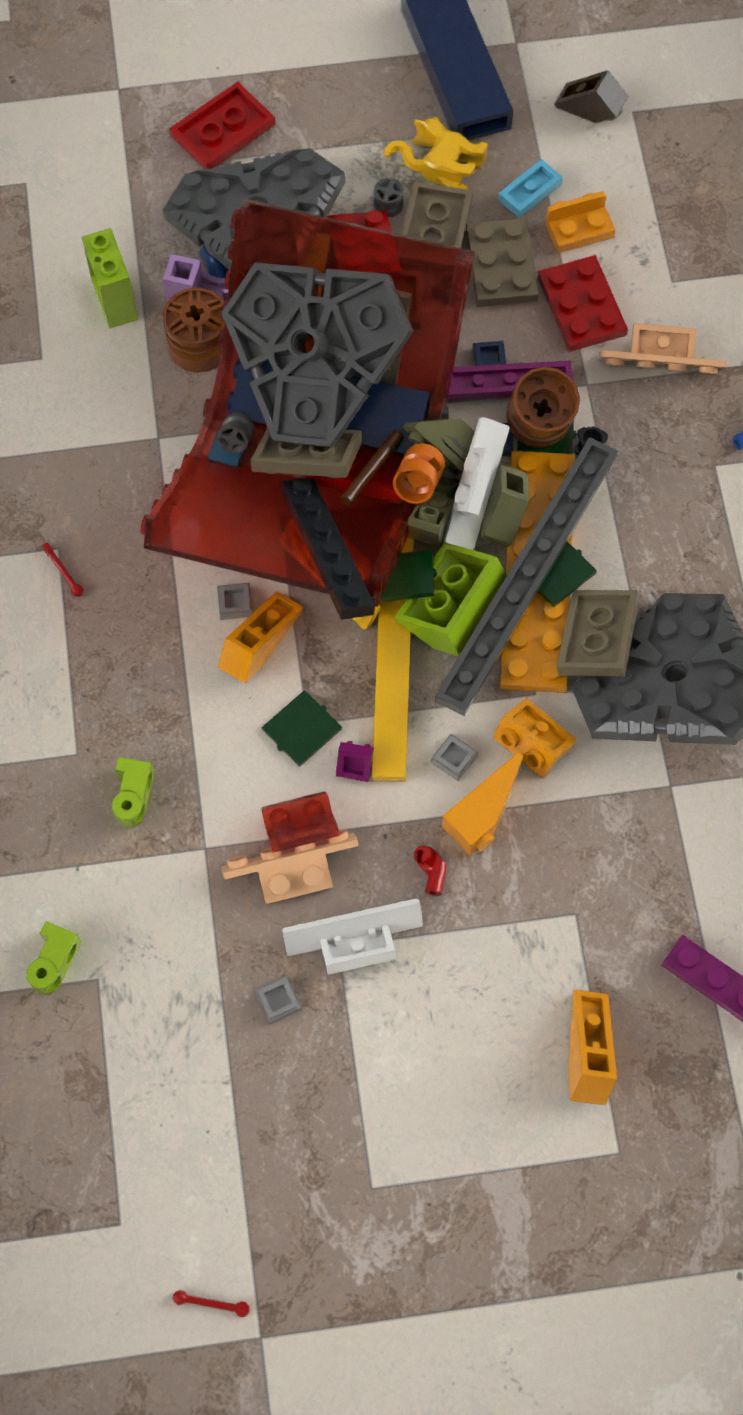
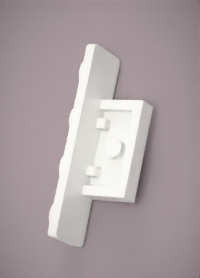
(476, 483)
(355, 937)

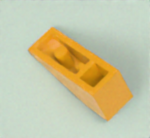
(258, 636)
(478, 814)
(591, 1049)

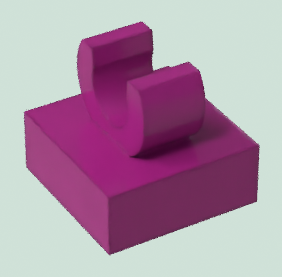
(354, 761)

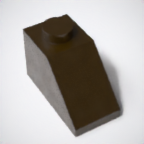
(593, 97)

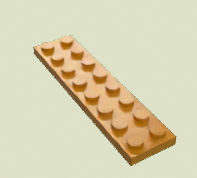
(535, 646)

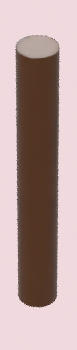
(371, 468)

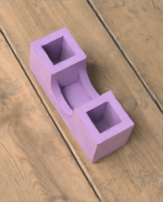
(188, 273)

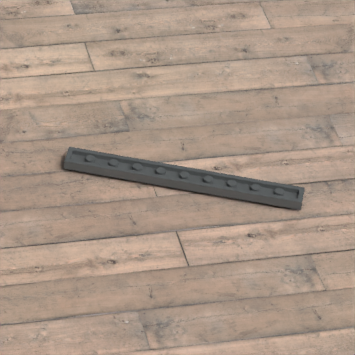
(525, 577)

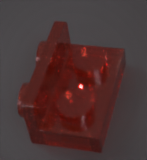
(299, 821)

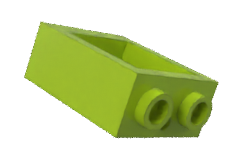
(110, 278)

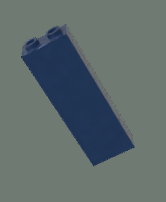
(459, 66)
(380, 414)

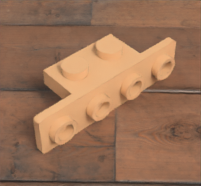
(662, 346)
(292, 870)

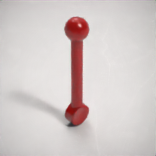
(76, 589)
(241, 1308)

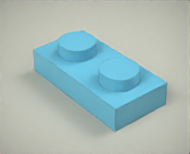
(530, 188)

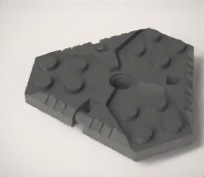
(207, 197)
(353, 327)
(681, 670)

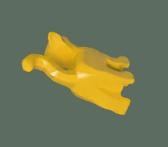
(442, 161)

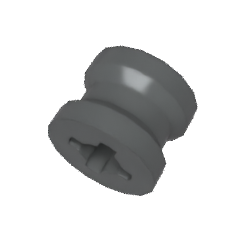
(387, 189)
(228, 435)

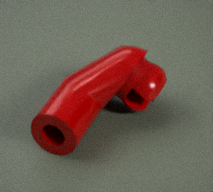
(433, 866)

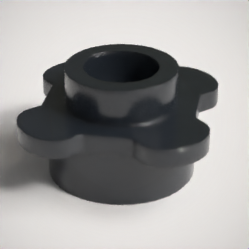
(586, 432)

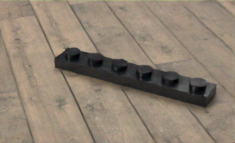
(327, 549)

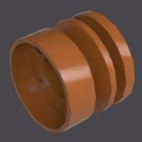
(193, 329)
(553, 394)

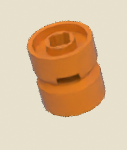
(419, 473)

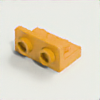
(579, 222)
(535, 736)

